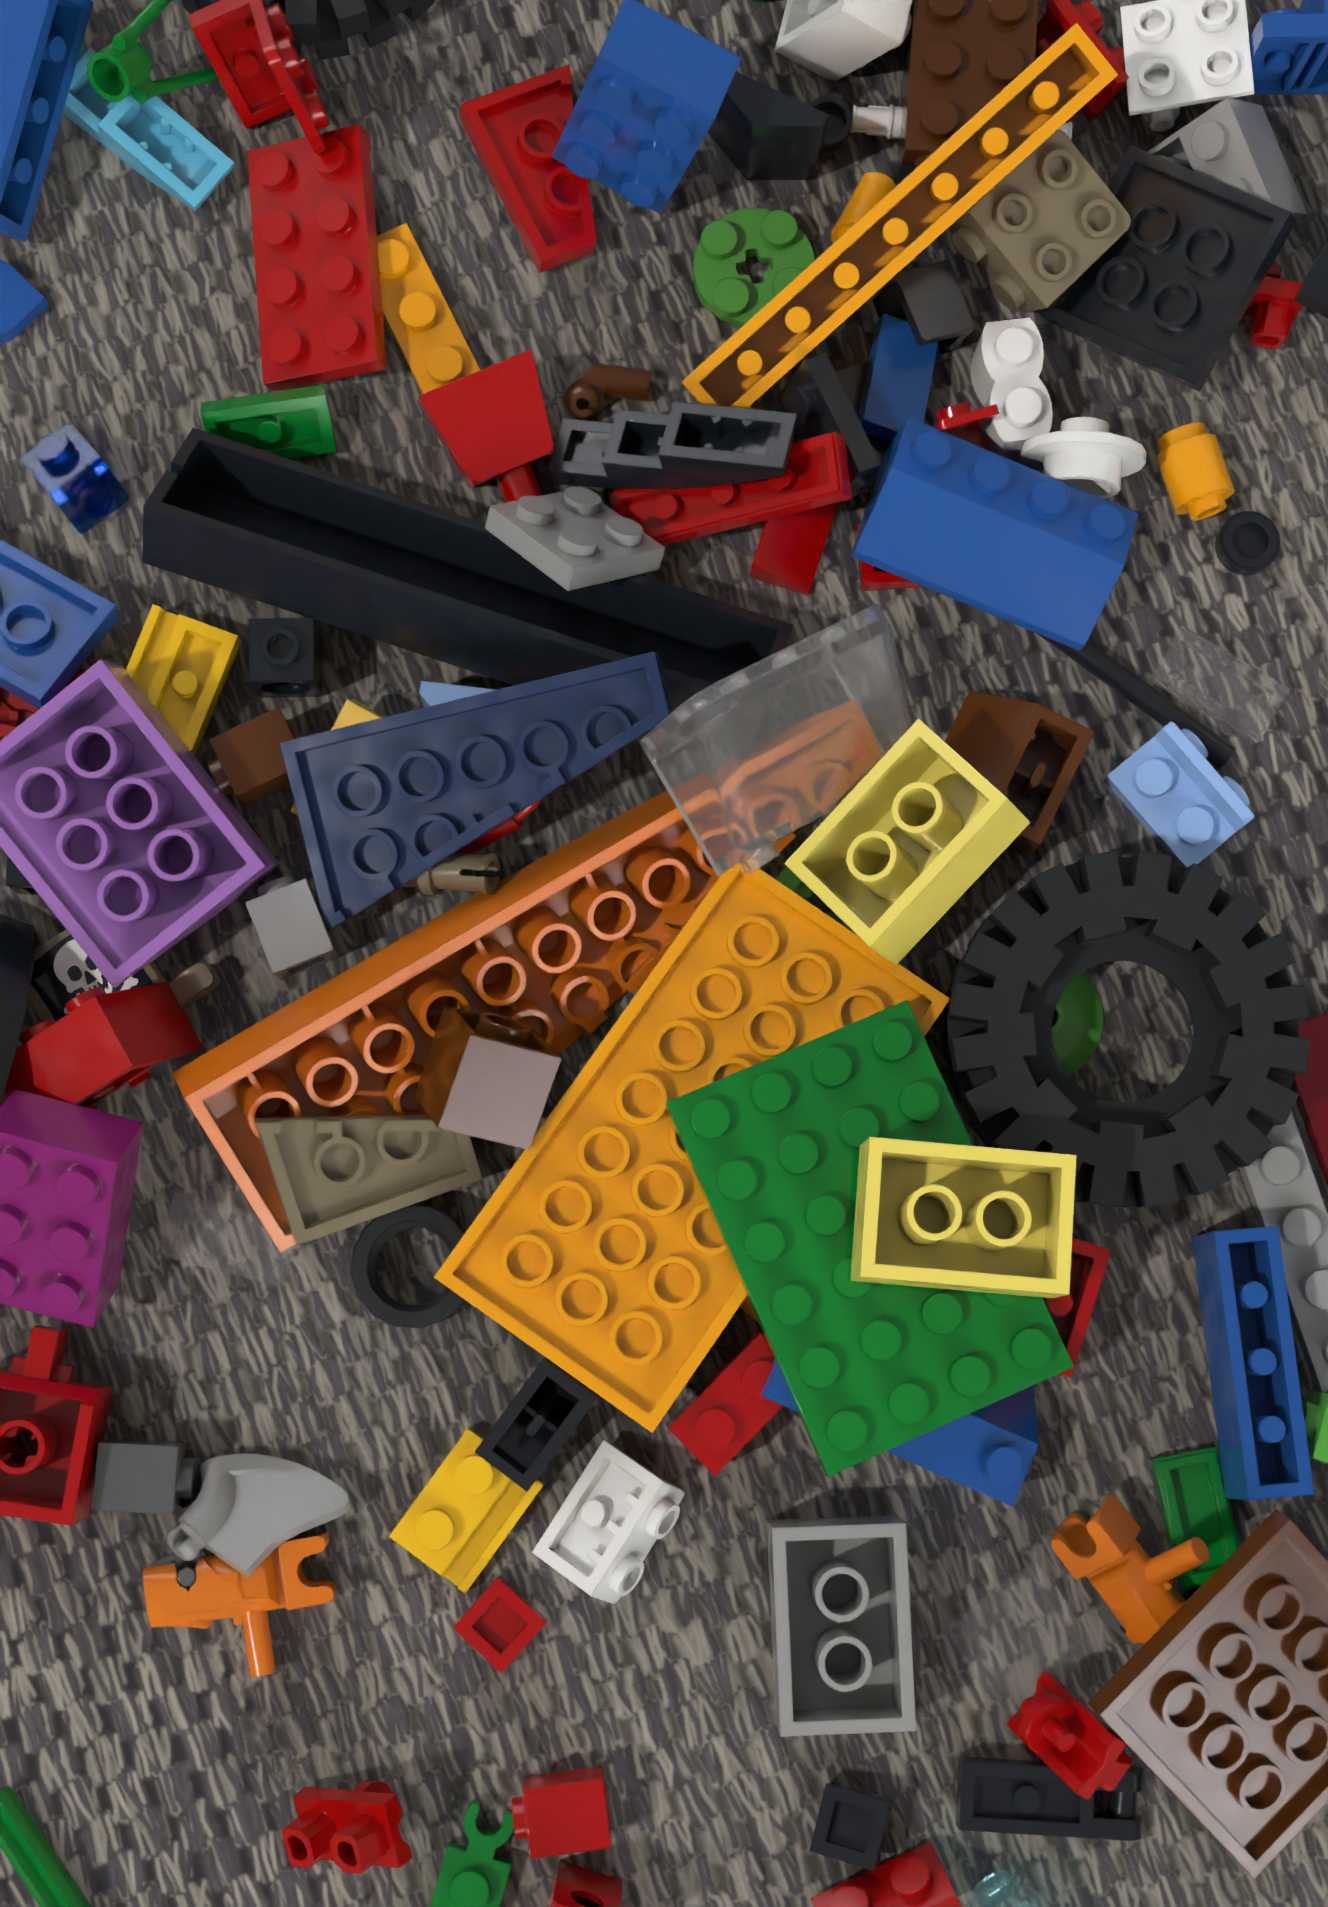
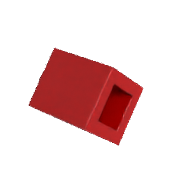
(563, 1812)

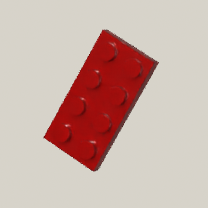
(316, 260)

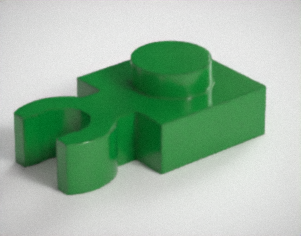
(473, 1873)

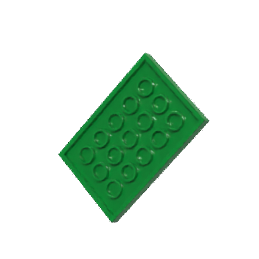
(781, 1182)

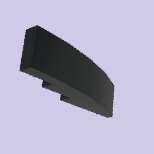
(674, 451)

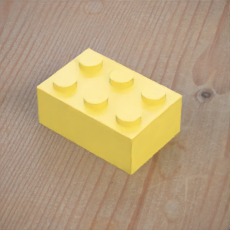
(907, 842)
(964, 1218)

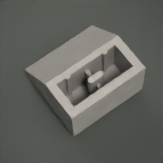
(1237, 149)

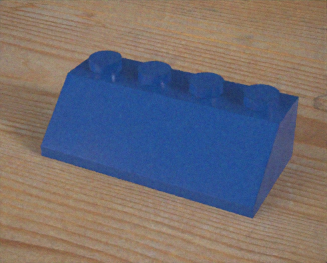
(994, 534)

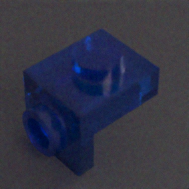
(75, 477)

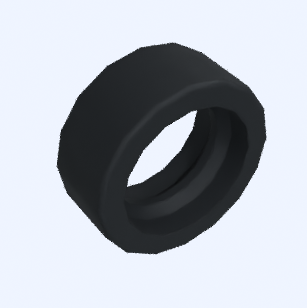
(365, 1259)

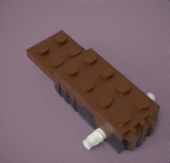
(952, 67)

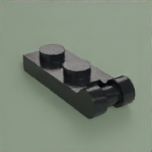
(1035, 1801)

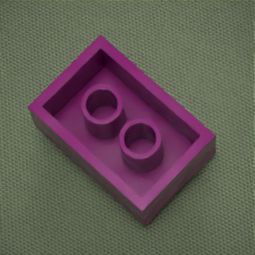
(63, 1205)

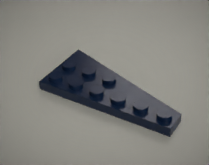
(426, 782)

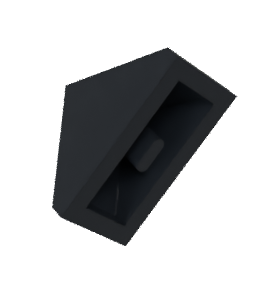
(536, 1423)

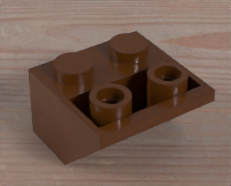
(1023, 754)

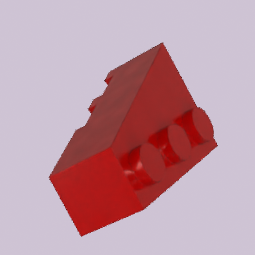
(102, 1045)

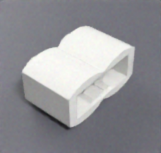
(1007, 374)

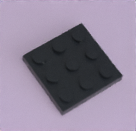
(1178, 273)

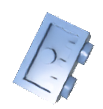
(1180, 795)

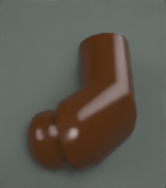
(601, 386)

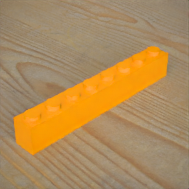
(904, 222)

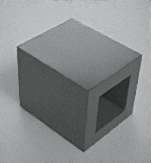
(143, 1476)

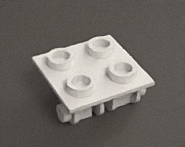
(1184, 56)

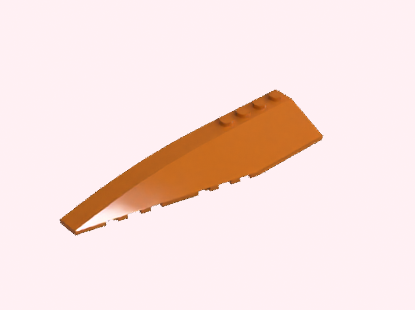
(541, 950)

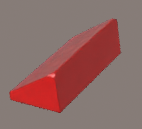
(793, 548)

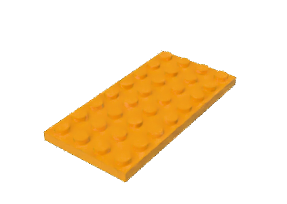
(601, 1228)

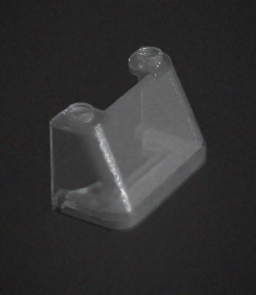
(782, 739)

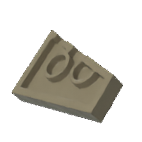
(360, 1167)

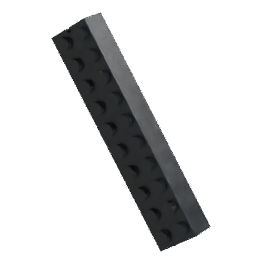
(424, 575)

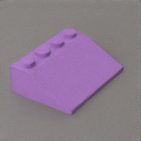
(120, 823)

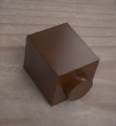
(252, 758)

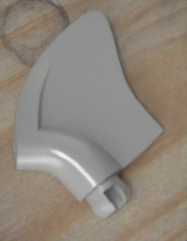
(253, 1507)

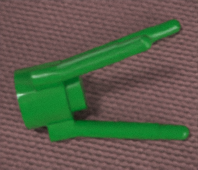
(126, 65)

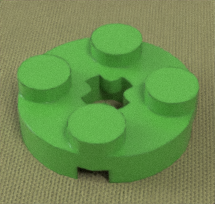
(732, 240)

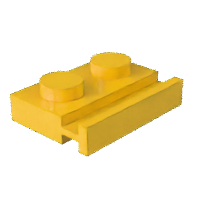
(183, 670)
(463, 1514)

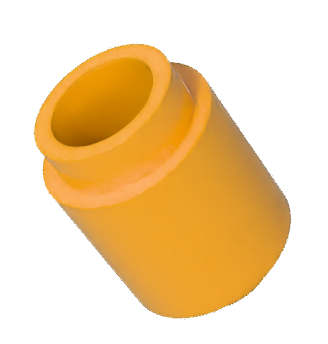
(1194, 471)

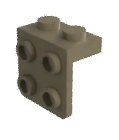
(1041, 225)

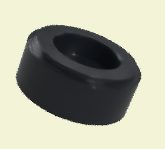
(1247, 543)

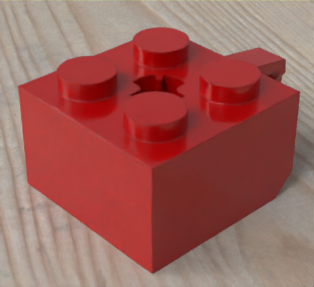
(66, 1421)

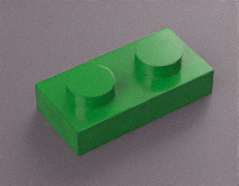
(278, 422)

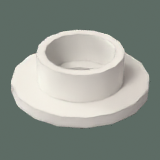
(1085, 455)

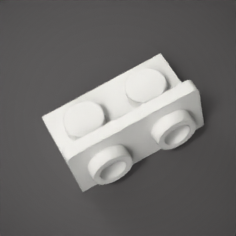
(609, 1524)

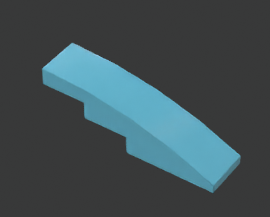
(148, 139)

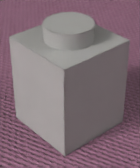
(291, 927)

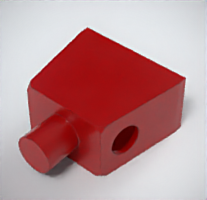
(493, 424)

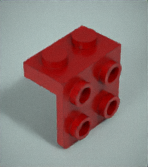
(260, 65)

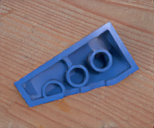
(981, 1450)

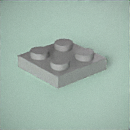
(574, 538)

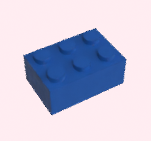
(645, 106)

